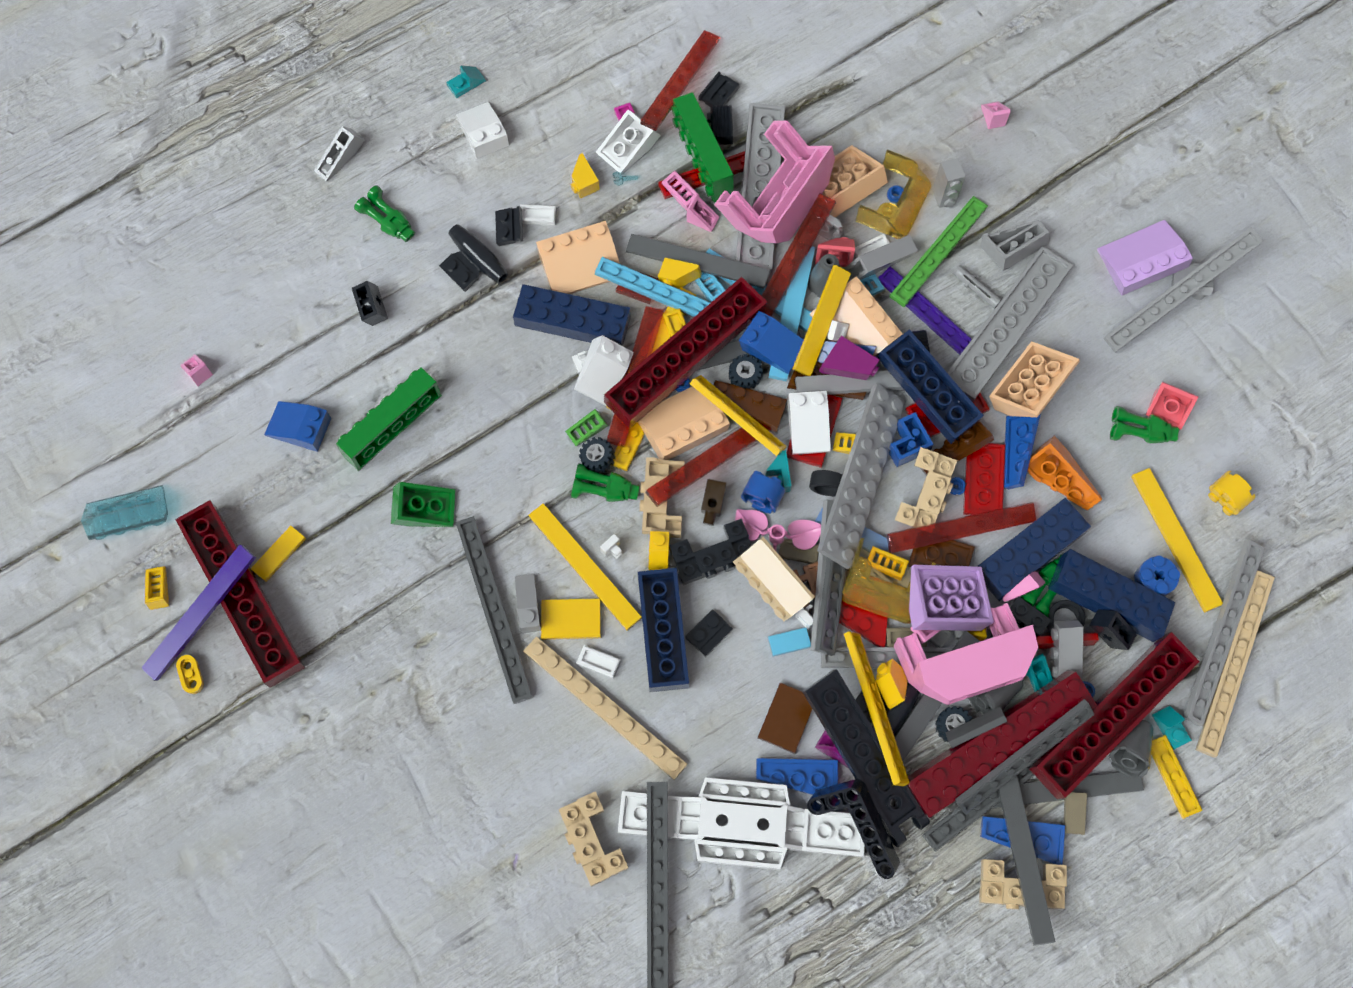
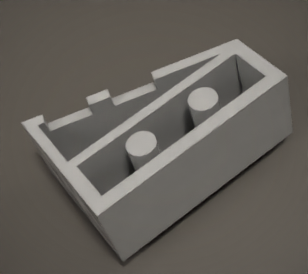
(1015, 244)

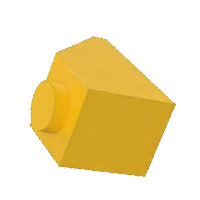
(583, 178)
(678, 273)
(658, 550)
(891, 683)

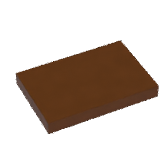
(944, 554)
(786, 719)

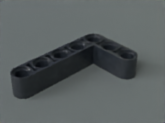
(862, 820)

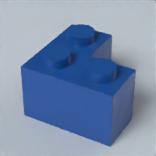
(912, 439)

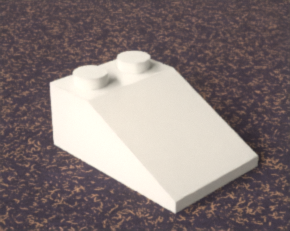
(483, 130)
(627, 142)
(602, 368)
(809, 422)

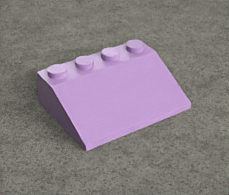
(1145, 257)
(949, 598)

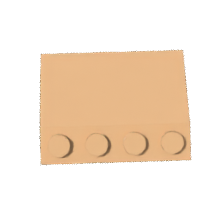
(853, 179)
(574, 256)
(865, 318)
(1032, 381)
(682, 423)

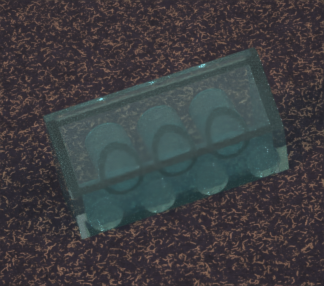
(125, 513)

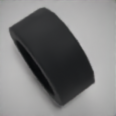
(825, 482)
(1068, 604)

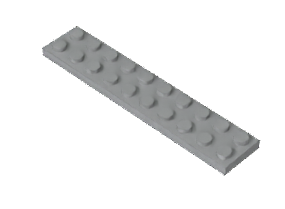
(759, 167)
(1008, 322)
(861, 476)

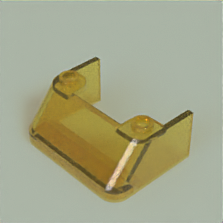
(899, 218)
(874, 593)

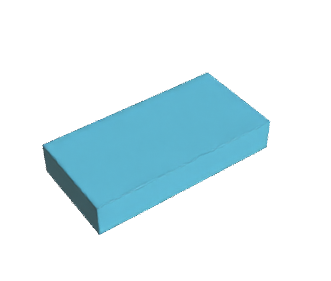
(789, 642)

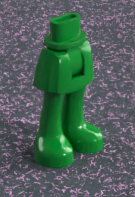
(394, 223)
(1155, 428)
(616, 489)
(1032, 596)

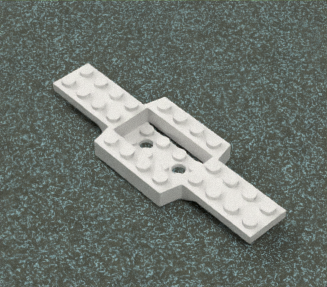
(788, 826)

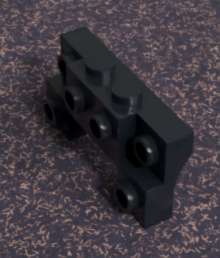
(713, 559)

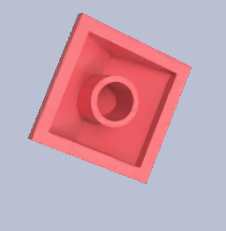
(1172, 404)

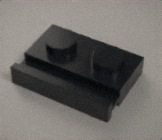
(719, 90)
(509, 226)
(708, 633)

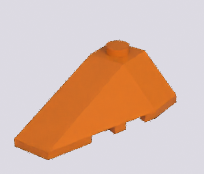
(1060, 471)

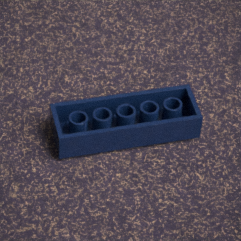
(570, 315)
(930, 386)
(1033, 548)
(1104, 589)
(663, 630)

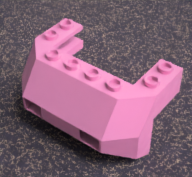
(789, 192)
(972, 667)

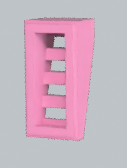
(685, 186)
(1028, 584)

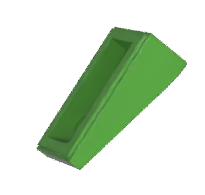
(588, 418)

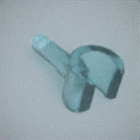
(618, 182)

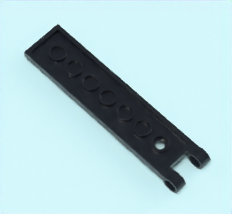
(862, 753)

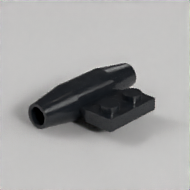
(472, 259)
(897, 714)

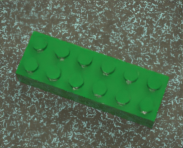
(702, 146)
(389, 418)

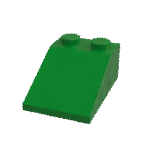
(422, 505)

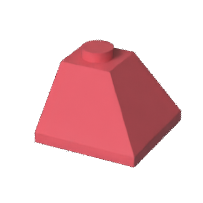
(841, 247)

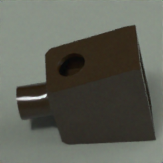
(714, 493)

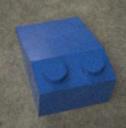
(771, 342)
(299, 425)

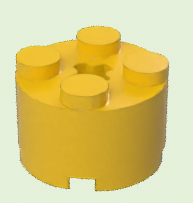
(1231, 493)

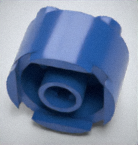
(763, 492)
(1163, 569)

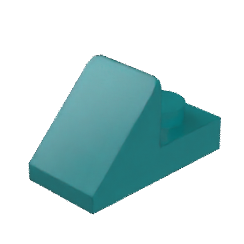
(466, 81)
(781, 468)
(1039, 672)
(1170, 725)

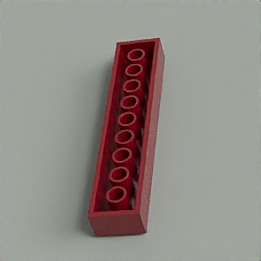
(684, 352)
(246, 602)
(1115, 716)
(962, 766)

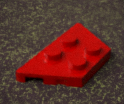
(864, 622)

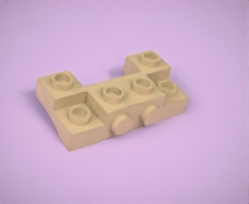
(933, 492)
(656, 517)
(587, 846)
(1007, 891)

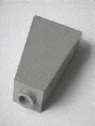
(881, 258)

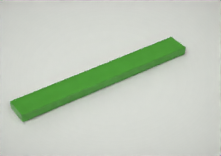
(938, 251)

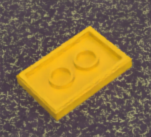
(570, 619)

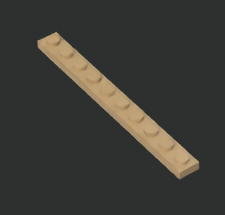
(1234, 667)
(605, 708)

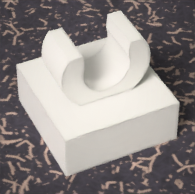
(837, 330)
(579, 359)
(611, 546)
(804, 617)

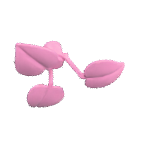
(802, 532)

